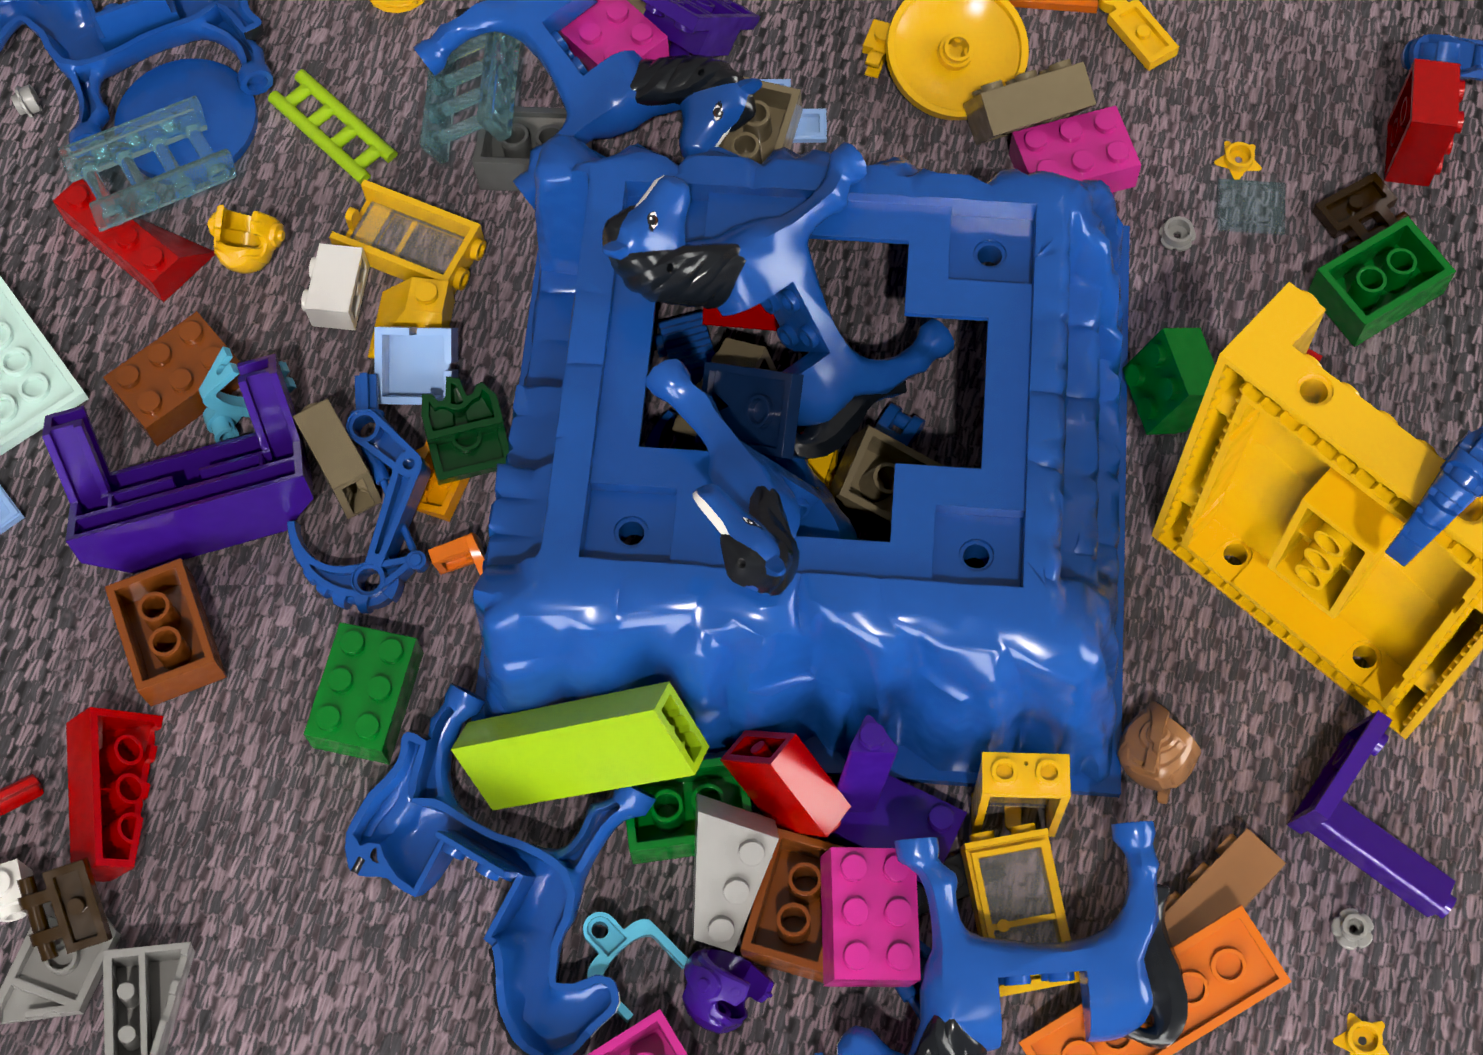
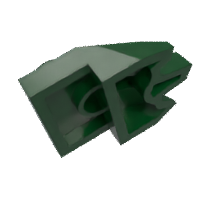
(464, 432)

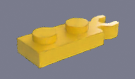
(1140, 31)

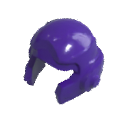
(719, 986)

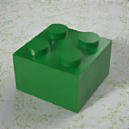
(1170, 379)

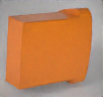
(458, 554)

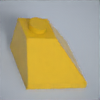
(415, 304)

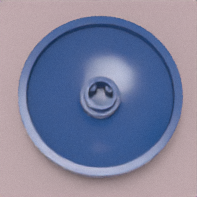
(227, 110)

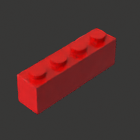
(140, 248)
(107, 786)

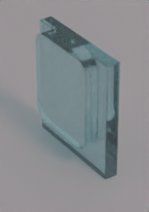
(1251, 206)

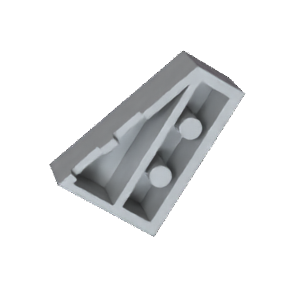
(728, 869)
(143, 996)

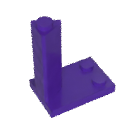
(885, 806)
(1361, 839)

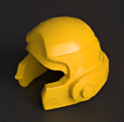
(245, 241)

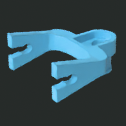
(223, 409)
(618, 940)

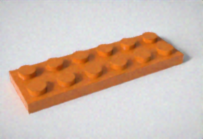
(1223, 973)

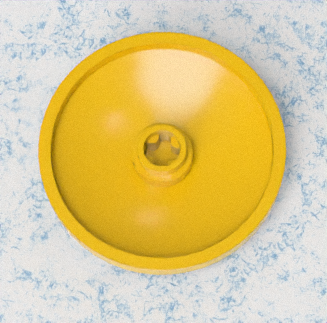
(952, 48)

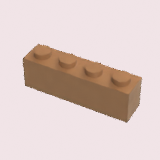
(1231, 881)

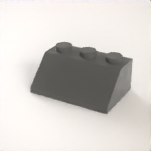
(501, 162)

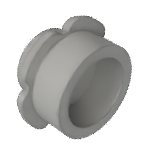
(25, 100)
(1180, 226)
(1348, 939)

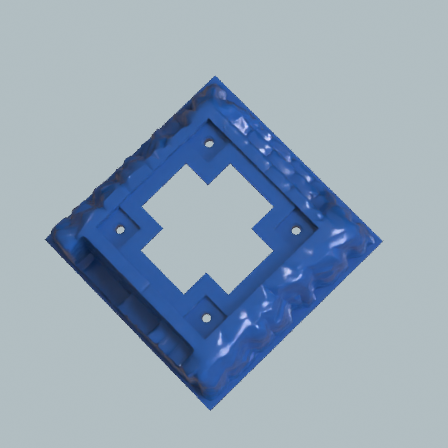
(865, 628)

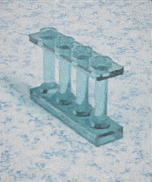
(494, 95)
(138, 137)

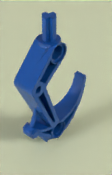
(1447, 49)
(1449, 494)
(399, 506)

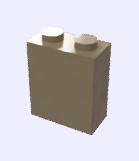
(337, 458)

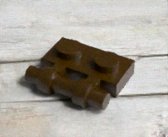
(1355, 205)
(75, 905)

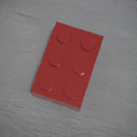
(1424, 122)

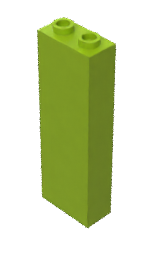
(581, 747)

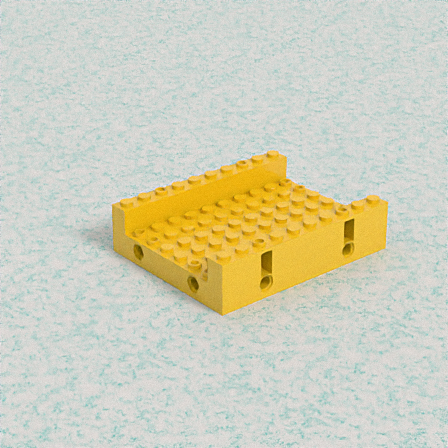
(1308, 499)

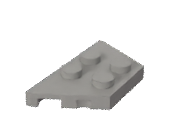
(54, 986)

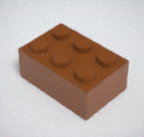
(164, 378)
(165, 632)
(787, 910)

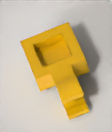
(875, 47)

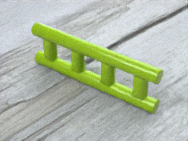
(334, 145)

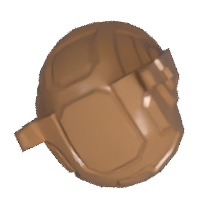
(1157, 751)

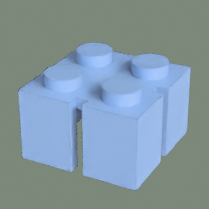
(413, 362)

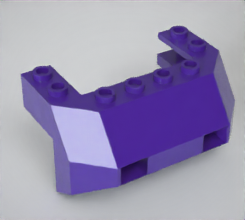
(188, 499)

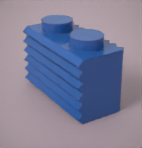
(686, 341)

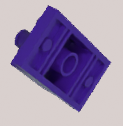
(700, 25)

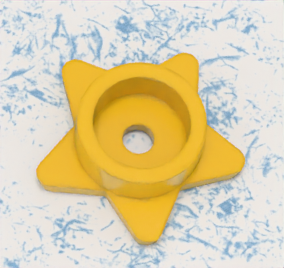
(1242, 150)
(1358, 1028)

